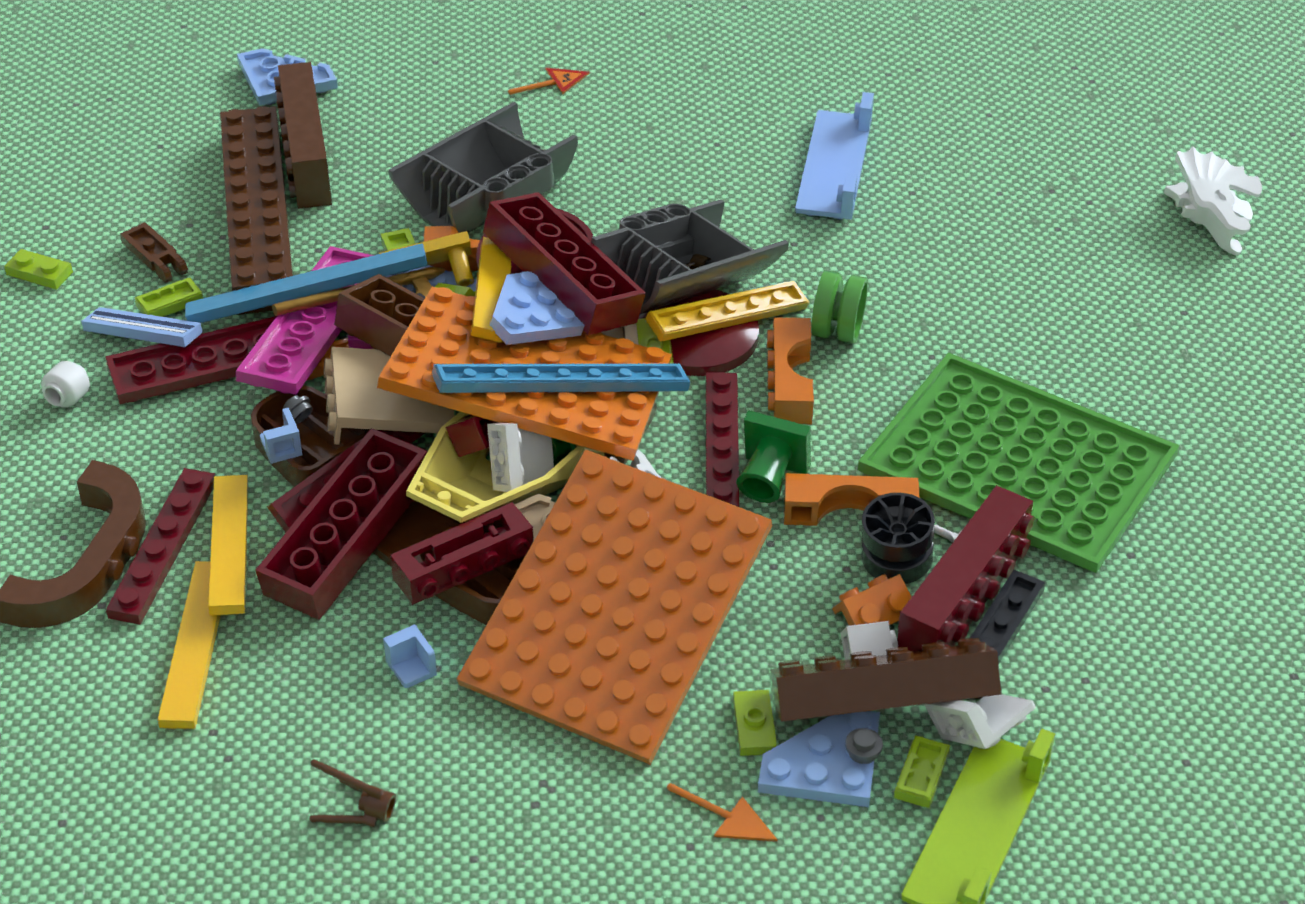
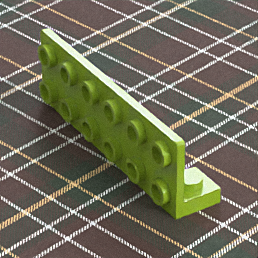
(979, 823)

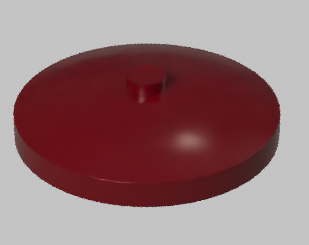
(714, 349)

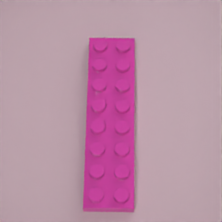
(295, 340)

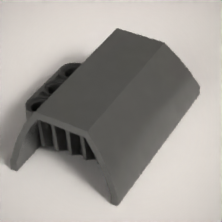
(477, 166)
(660, 241)

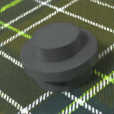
(299, 408)
(863, 745)

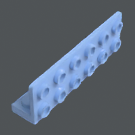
(835, 161)

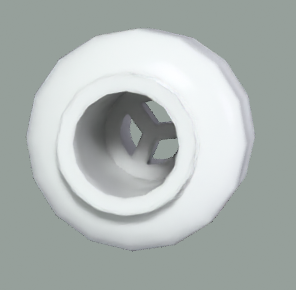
(65, 384)

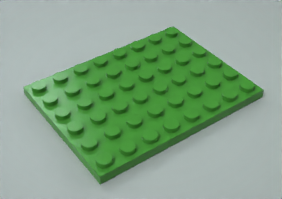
(987, 430)

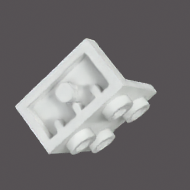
(517, 455)
(980, 722)

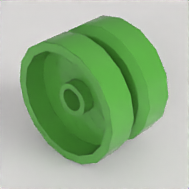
(839, 306)

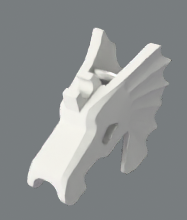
(1208, 196)

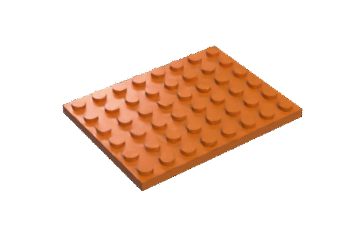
(589, 419)
(616, 605)

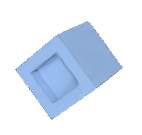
(283, 441)
(410, 656)

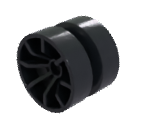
(897, 537)

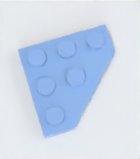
(262, 66)
(531, 312)
(818, 765)

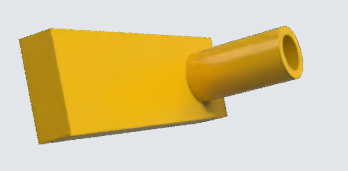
(451, 248)

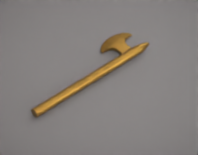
(417, 278)

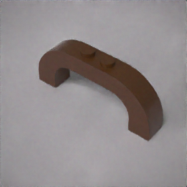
(68, 596)

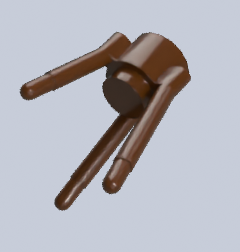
(374, 801)

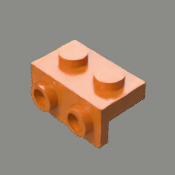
(876, 604)

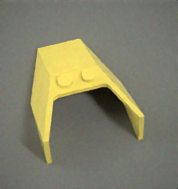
(465, 486)

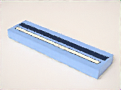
(142, 327)

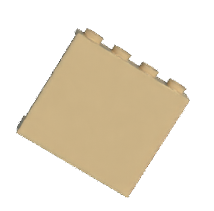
(359, 404)

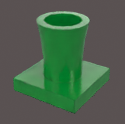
(772, 448)

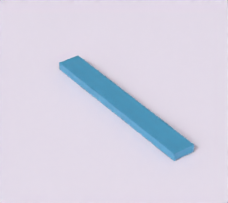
(305, 284)
(559, 378)

